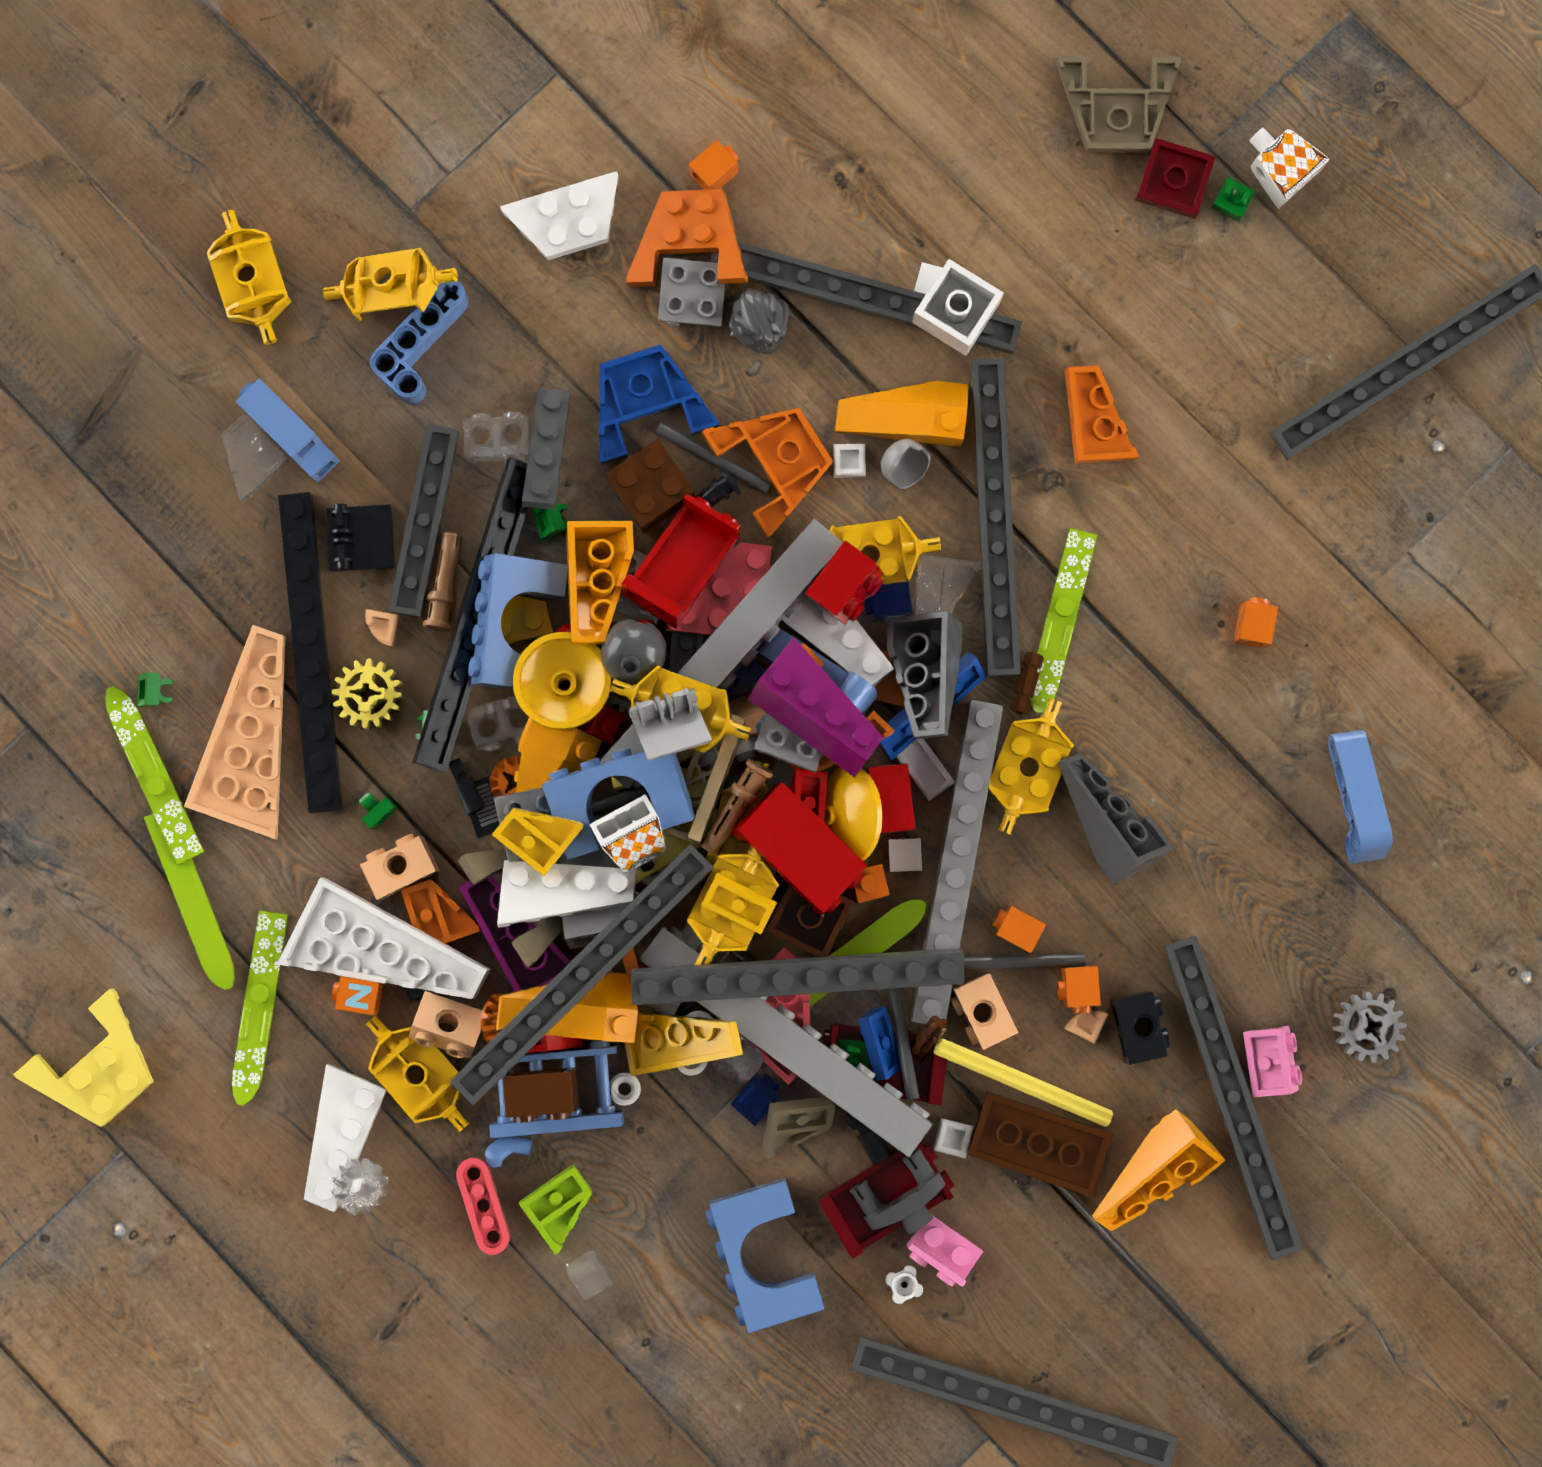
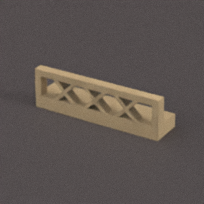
(714, 787)

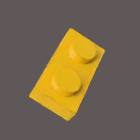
(739, 903)

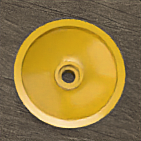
(549, 663)
(854, 810)

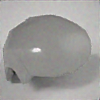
(905, 463)

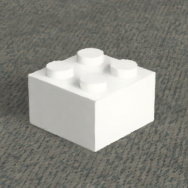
(957, 307)

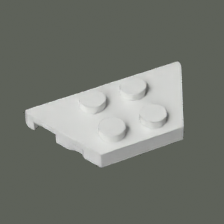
(567, 217)

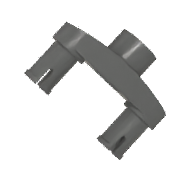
(907, 1208)

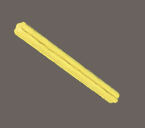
(1023, 1082)

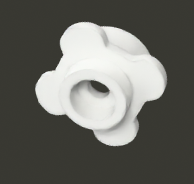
(913, 1288)

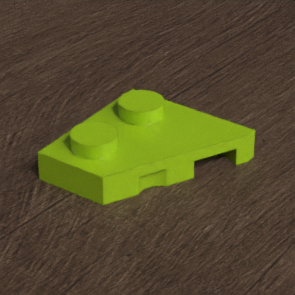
(557, 1206)

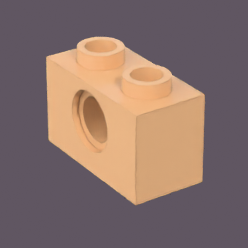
(419, 866)
(438, 1010)
(998, 1025)

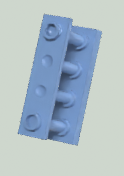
(605, 1113)

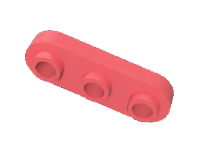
(483, 1221)

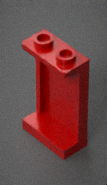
(682, 561)
(801, 848)

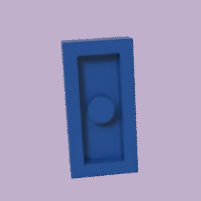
(880, 1042)

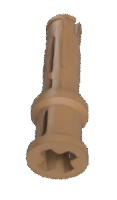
(442, 596)
(743, 794)

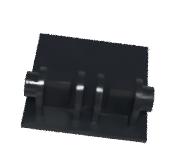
(360, 537)

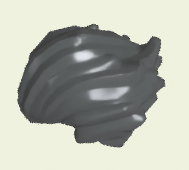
(759, 321)

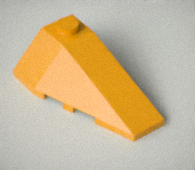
(920, 412)
(596, 568)
(550, 750)
(600, 1015)
(1165, 1160)

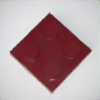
(1175, 178)

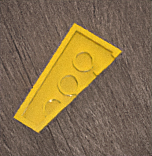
(679, 1041)

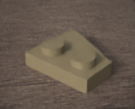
(796, 1122)

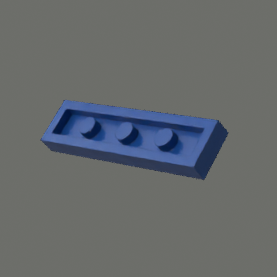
(969, 676)

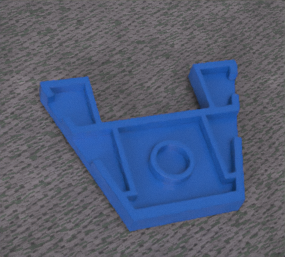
(641, 387)

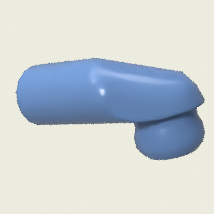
(505, 1146)

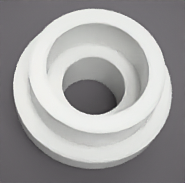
(627, 1099)

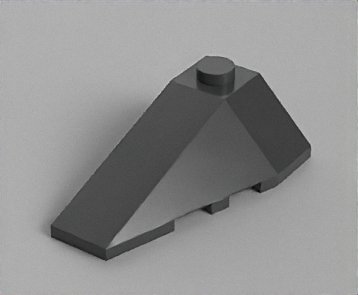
(927, 663)
(1116, 833)

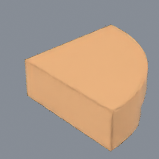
(382, 626)
(1087, 1025)

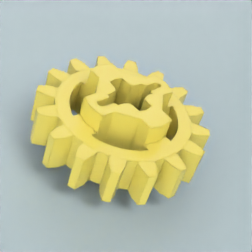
(367, 679)

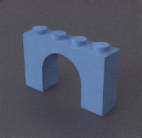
(287, 429)
(501, 581)
(571, 793)
(759, 1302)

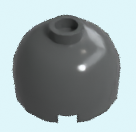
(632, 650)

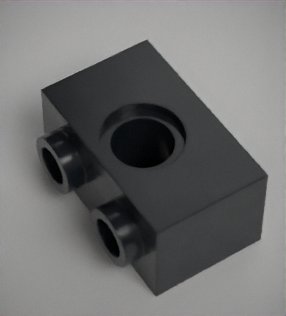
(1126, 1012)

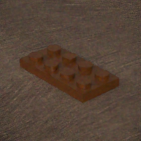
(1039, 1144)

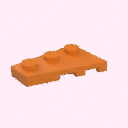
(1094, 422)

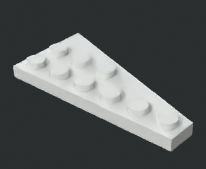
(364, 942)

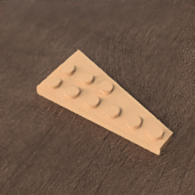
(243, 756)

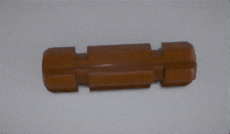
(1026, 683)
(928, 1038)

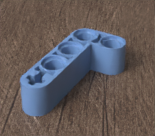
(425, 338)
(852, 685)
(1361, 796)

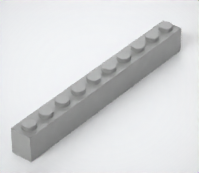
(751, 621)
(959, 847)
(804, 1054)

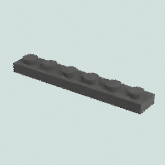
(424, 521)

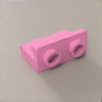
(1272, 1061)
(945, 1251)

